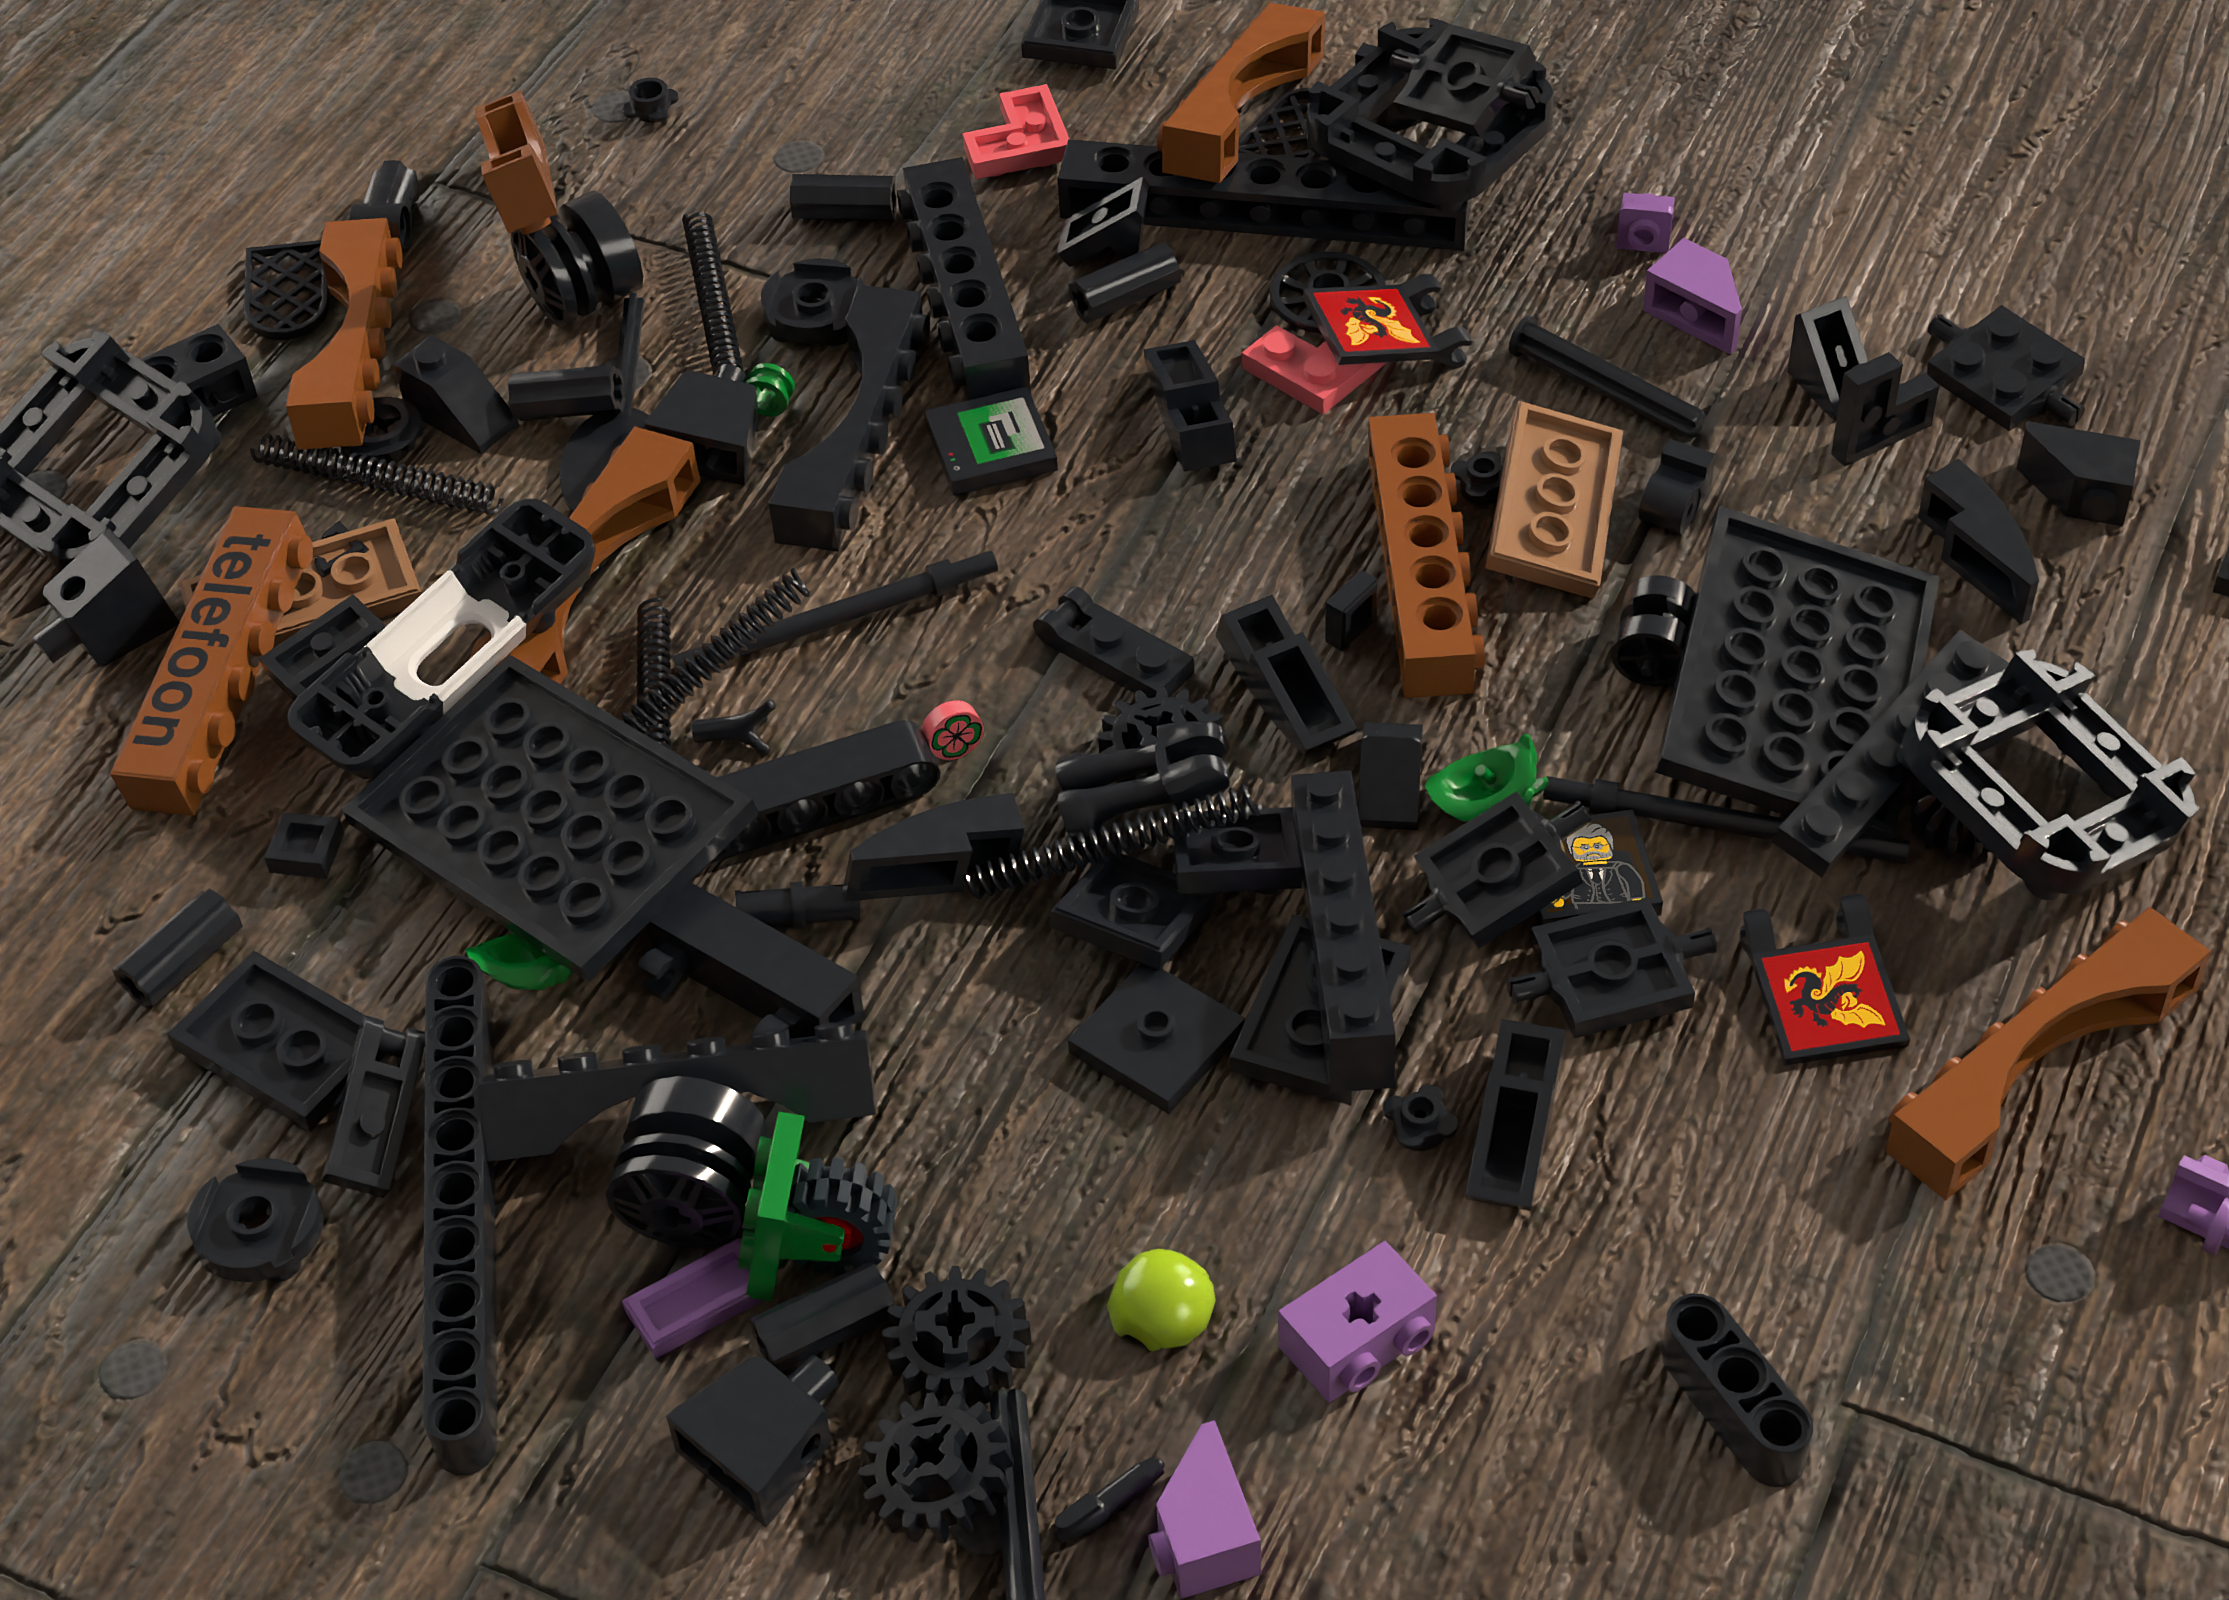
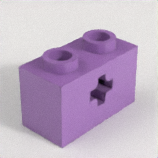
(1357, 1322)

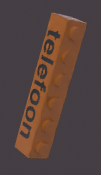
(212, 662)

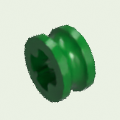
(776, 380)

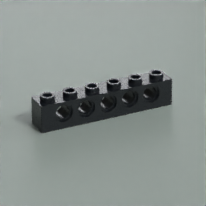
(964, 279)

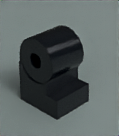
(1678, 487)

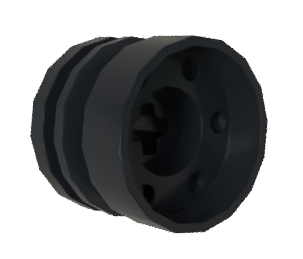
(578, 259)
(686, 1162)

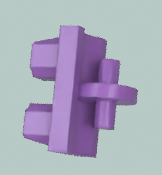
(2200, 1201)

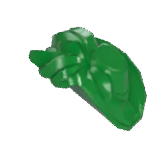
(1487, 778)
(518, 963)

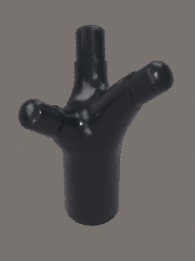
(735, 728)

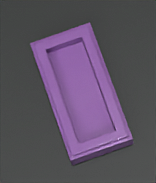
(691, 1300)

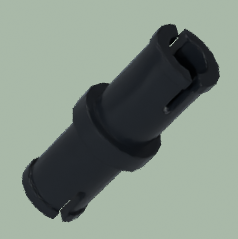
(798, 905)

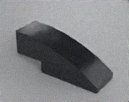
(1191, 405)
(1980, 538)
(1284, 675)
(935, 849)
(1516, 1115)

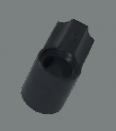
(390, 197)

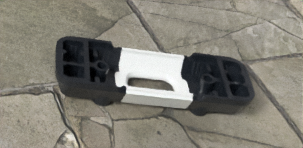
(503, 579)

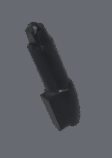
(1094, 1510)

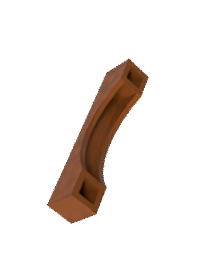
(1204, 130)
(517, 165)
(333, 392)
(637, 490)
(2130, 980)

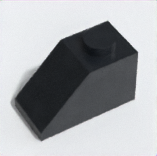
(453, 394)
(2080, 470)

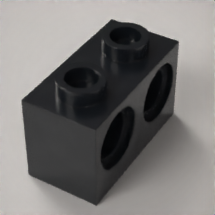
(209, 367)

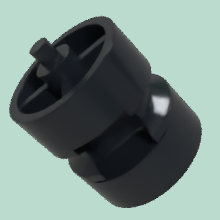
(1653, 630)

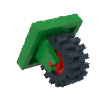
(810, 1212)

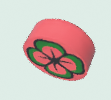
(952, 730)

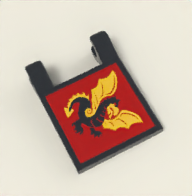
(1384, 324)
(1827, 994)

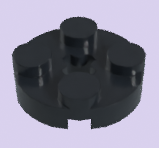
(789, 298)
(264, 1252)

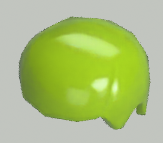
(1161, 1299)

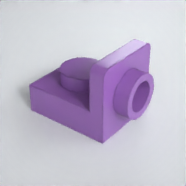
(1645, 222)

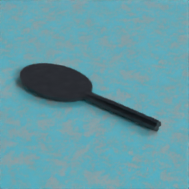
(600, 434)

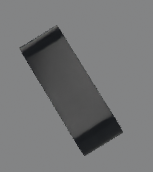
(1739, 1419)

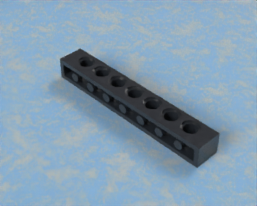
(1260, 197)

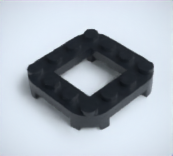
(1449, 172)
(79, 375)
(2065, 854)

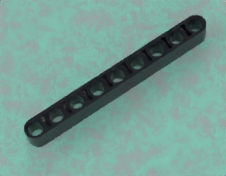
(457, 1171)

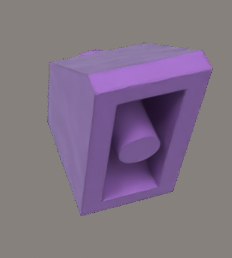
(1695, 294)
(1204, 1521)

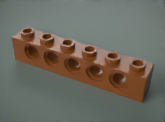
(1422, 556)

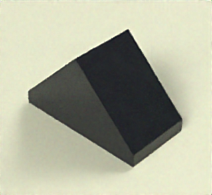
(1823, 349)

